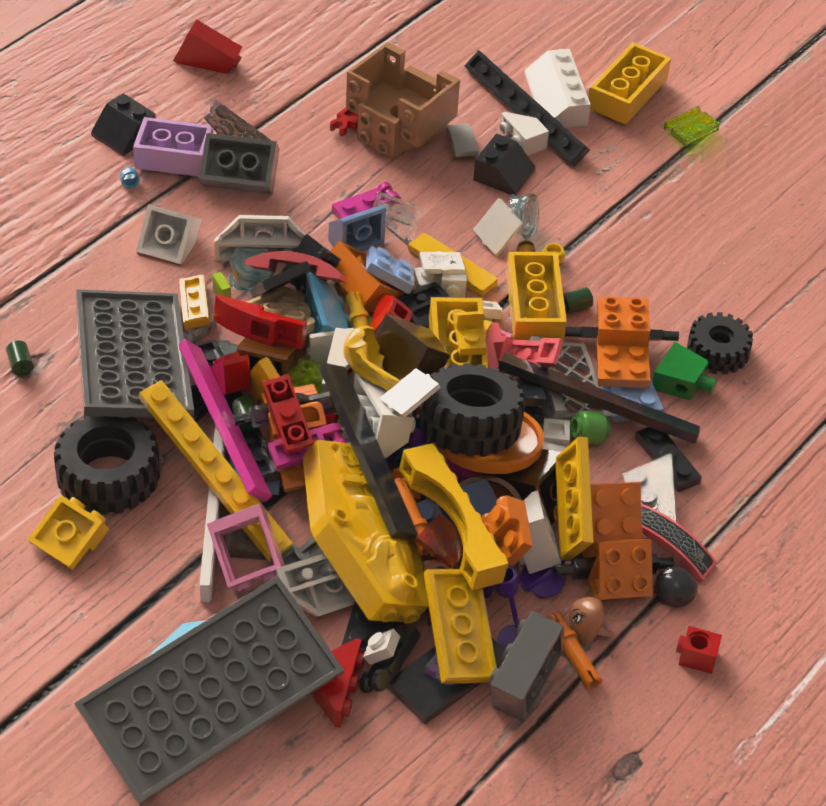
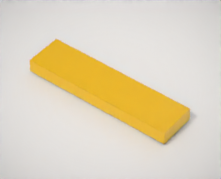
(477, 278)
(261, 372)

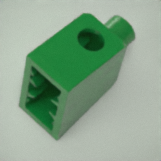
(682, 373)

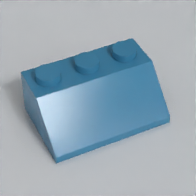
(325, 305)

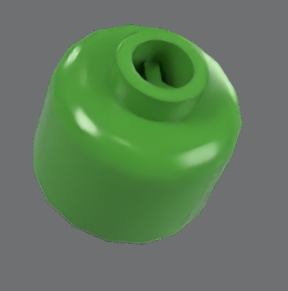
(590, 425)

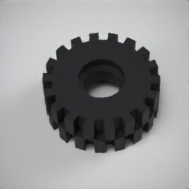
(721, 355)

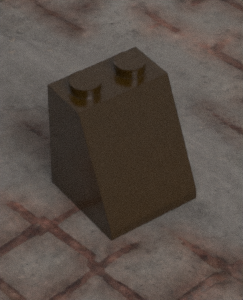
(409, 347)
(539, 477)

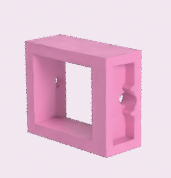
(235, 522)

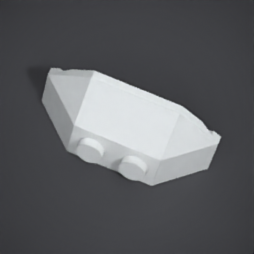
(258, 232)
(315, 585)

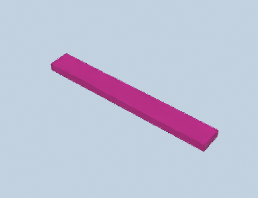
(223, 419)

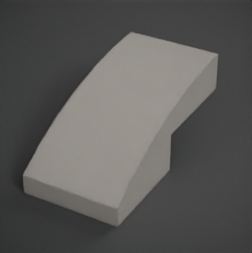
(462, 140)

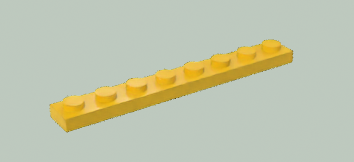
(208, 461)

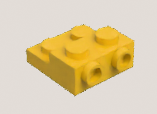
(69, 531)

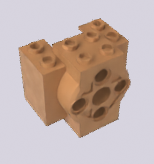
(398, 105)

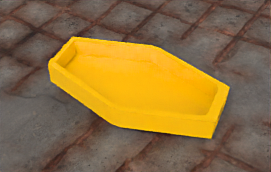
(348, 527)

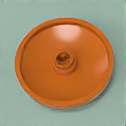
(516, 458)

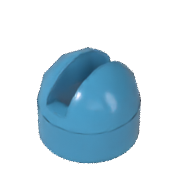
(129, 177)

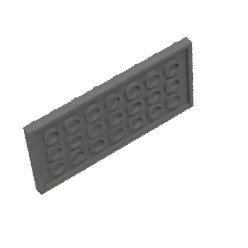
(127, 347)
(208, 689)

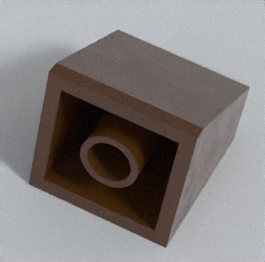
(281, 356)

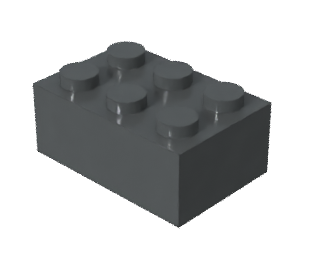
(239, 163)
(526, 665)

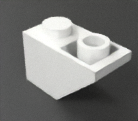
(525, 130)

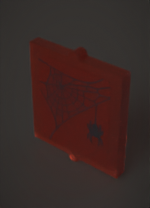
(442, 541)

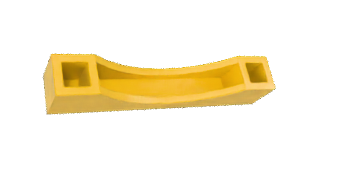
(429, 475)

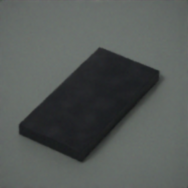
(426, 694)

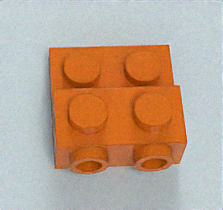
(509, 527)

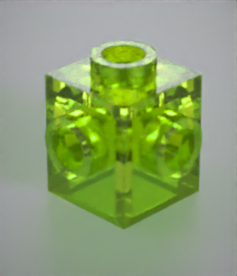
(307, 373)

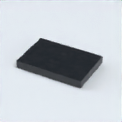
(280, 279)

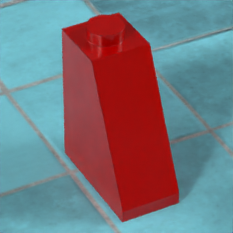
(208, 50)

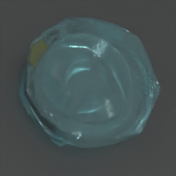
(527, 210)
(243, 277)

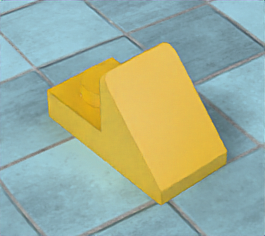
(469, 332)

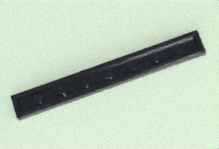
(523, 104)
(599, 398)
(254, 438)
(368, 452)

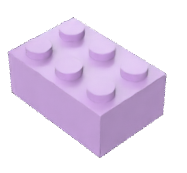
(170, 146)

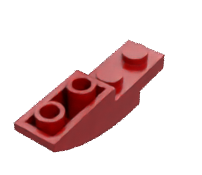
(259, 325)

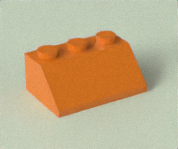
(358, 279)

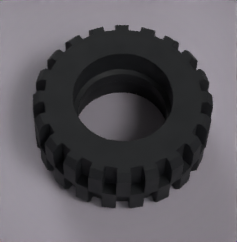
(473, 410)
(107, 488)

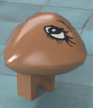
(586, 619)

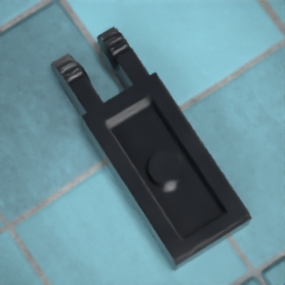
(383, 671)

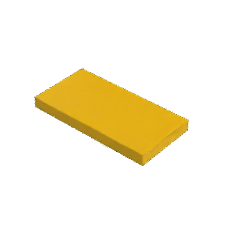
(574, 499)
(459, 627)

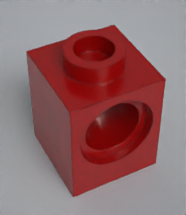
(699, 649)

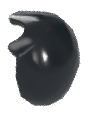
(675, 586)

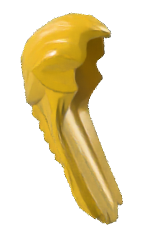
(364, 358)

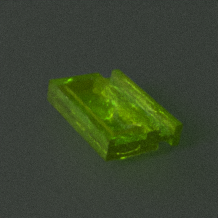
(691, 126)

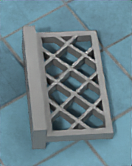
(556, 401)

